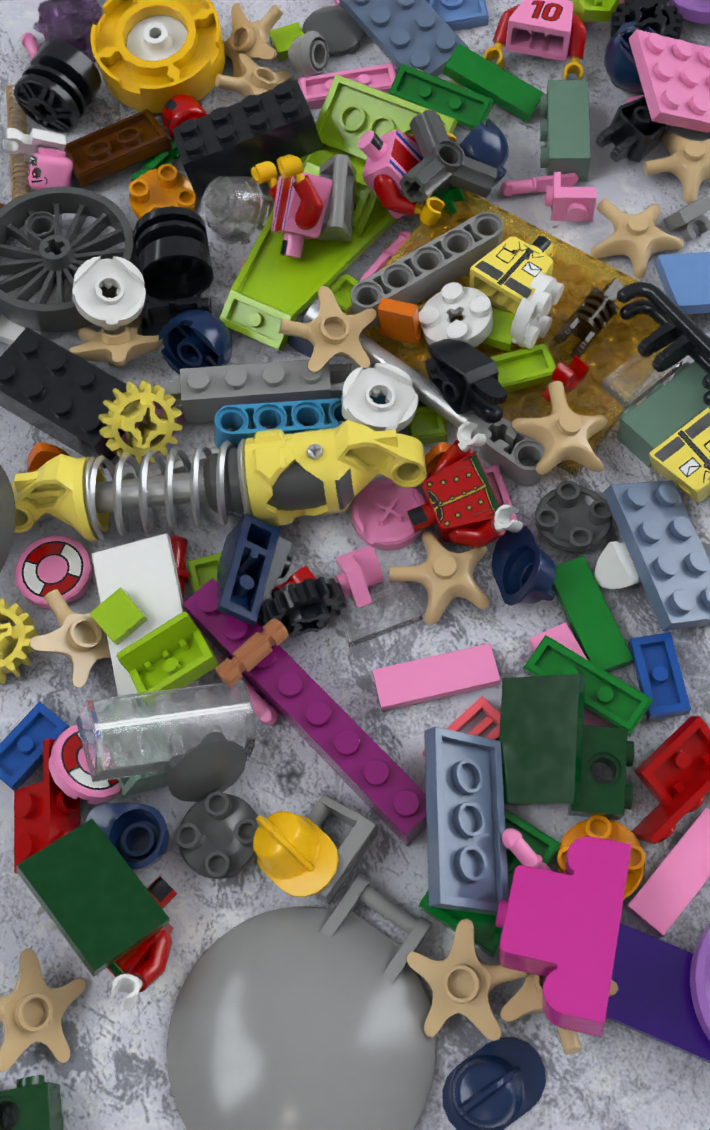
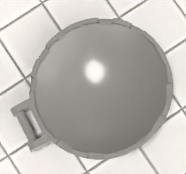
(305, 1023)

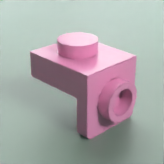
(570, 203)
(357, 572)

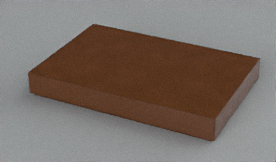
(116, 147)

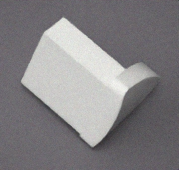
(615, 567)

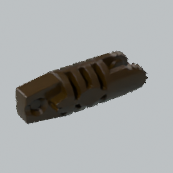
(590, 317)

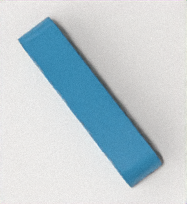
(281, 415)

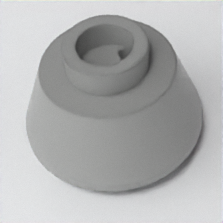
(309, 54)

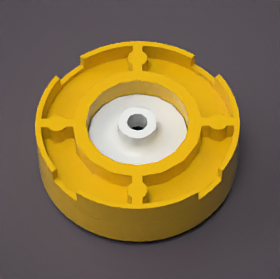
(158, 50)

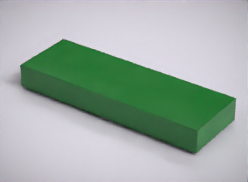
(493, 82)
(443, 96)
(590, 616)
(604, 693)

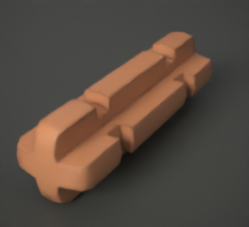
(252, 652)

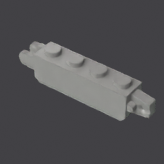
(207, 389)

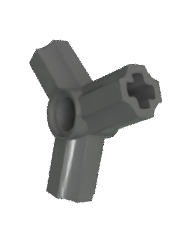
(442, 163)

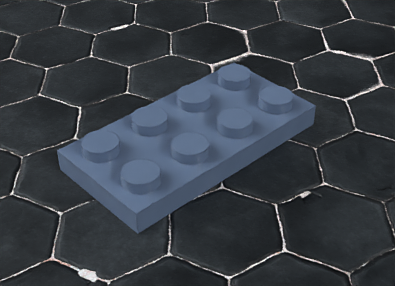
(406, 32)
(664, 551)
(465, 822)

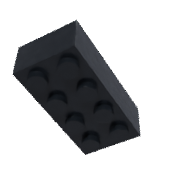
(247, 134)
(57, 392)

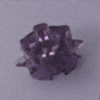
(69, 22)

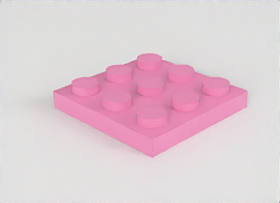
(674, 79)

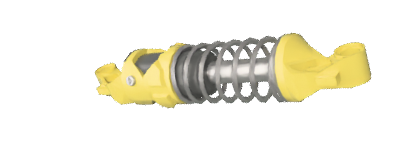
(265, 476)

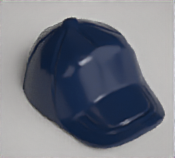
(134, 831)

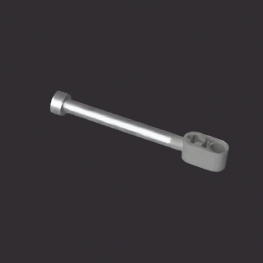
(503, 443)

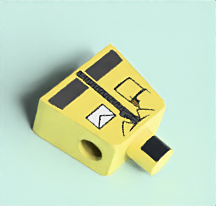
(510, 269)
(687, 457)

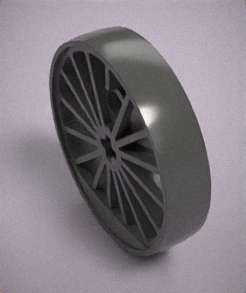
(56, 256)

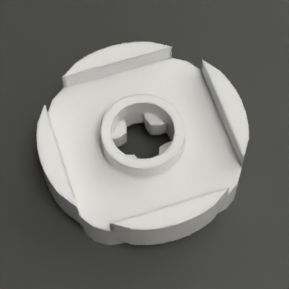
(453, 302)
(104, 311)
(532, 314)
(382, 379)

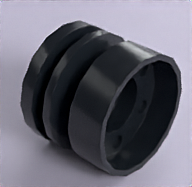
(57, 86)
(173, 253)

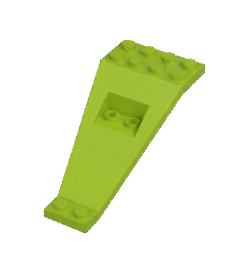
(282, 286)

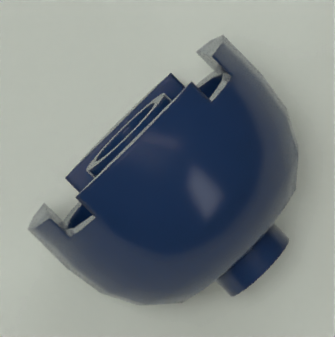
(620, 60)
(487, 146)
(196, 341)

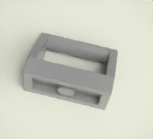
(340, 207)
(353, 846)

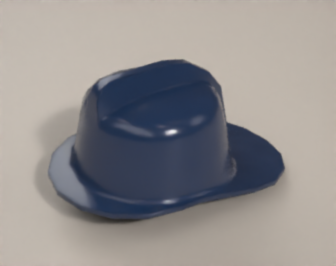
(522, 569)
(494, 1086)

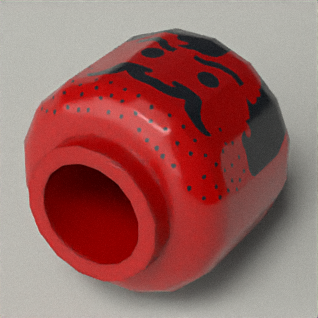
(180, 109)

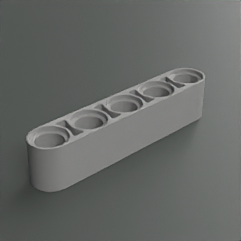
(430, 266)

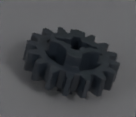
(651, 14)
(304, 605)

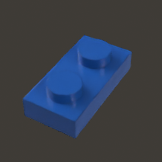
(659, 675)
(23, 747)

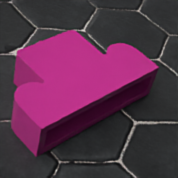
(568, 930)

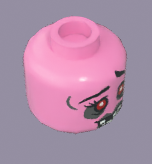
(49, 169)

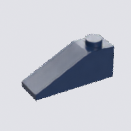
(245, 568)

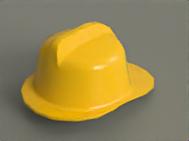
(295, 853)

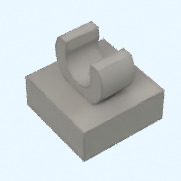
(688, 216)

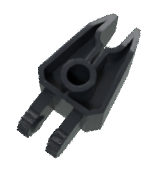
(632, 132)
(466, 379)

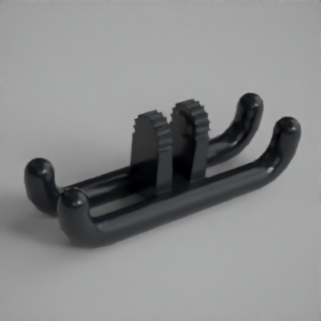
(674, 329)

